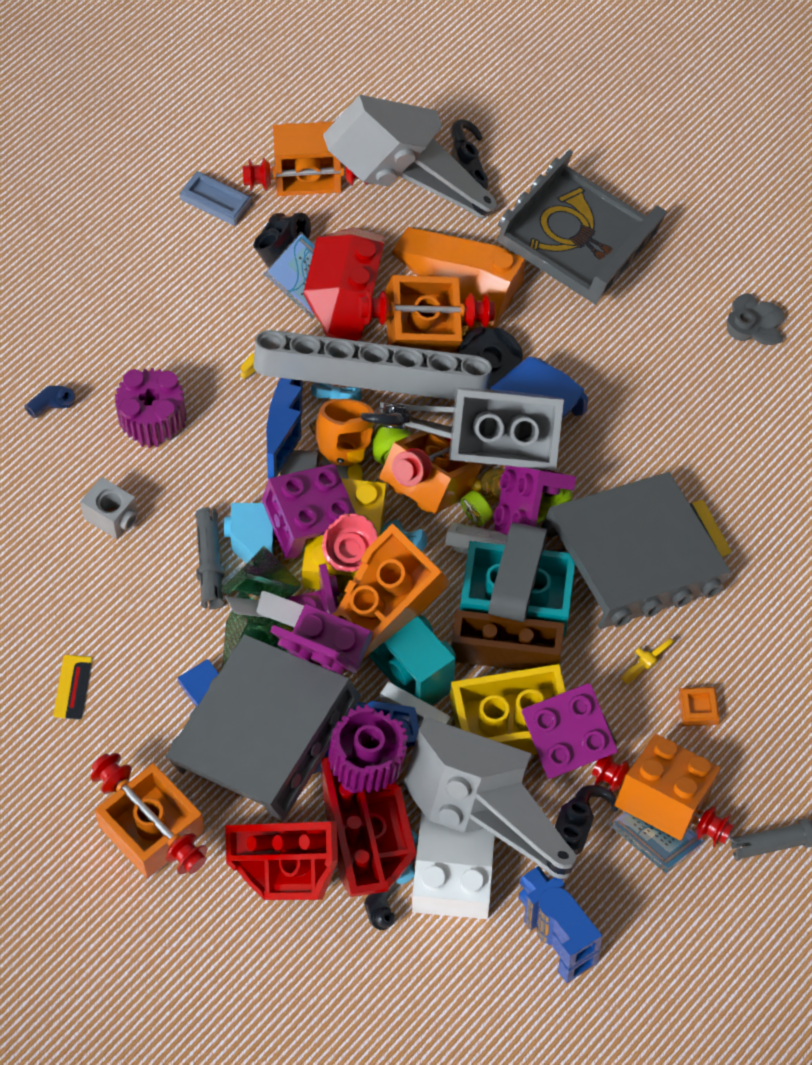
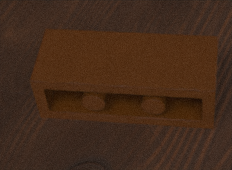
(506, 642)

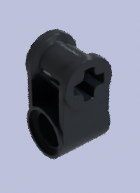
(279, 234)

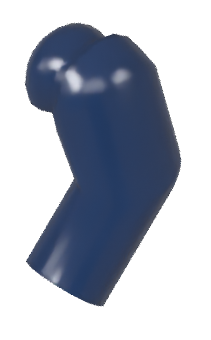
(50, 397)

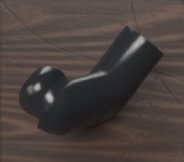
(379, 909)

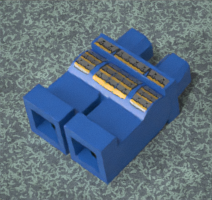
(560, 923)

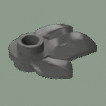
(755, 320)

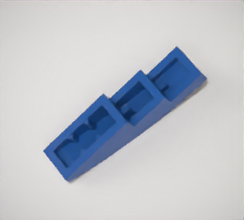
(283, 424)

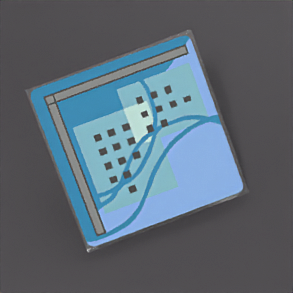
(291, 271)
(655, 844)

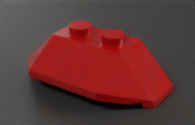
(338, 275)
(371, 834)
(284, 858)

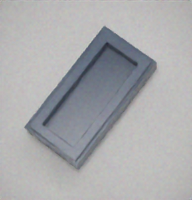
(215, 198)

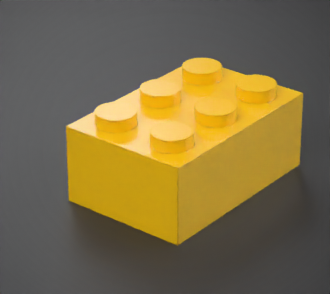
(367, 499)
(494, 703)

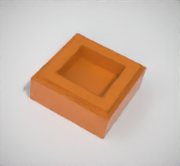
(699, 706)

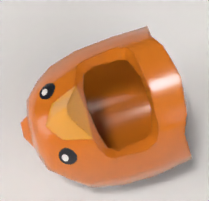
(342, 432)

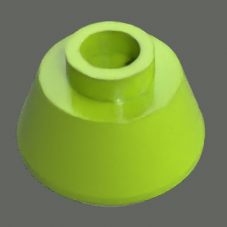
(383, 441)

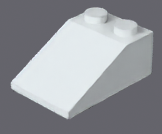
(452, 871)

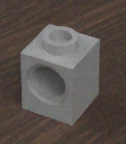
(105, 496)

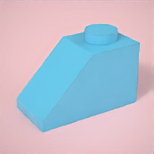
(249, 529)

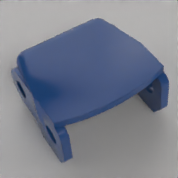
(540, 378)

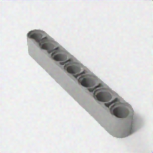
(368, 365)

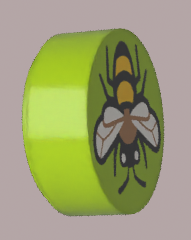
(476, 508)

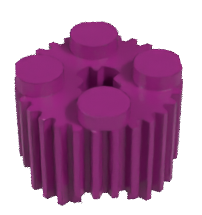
(150, 406)
(367, 750)

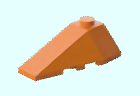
(479, 265)
(390, 587)

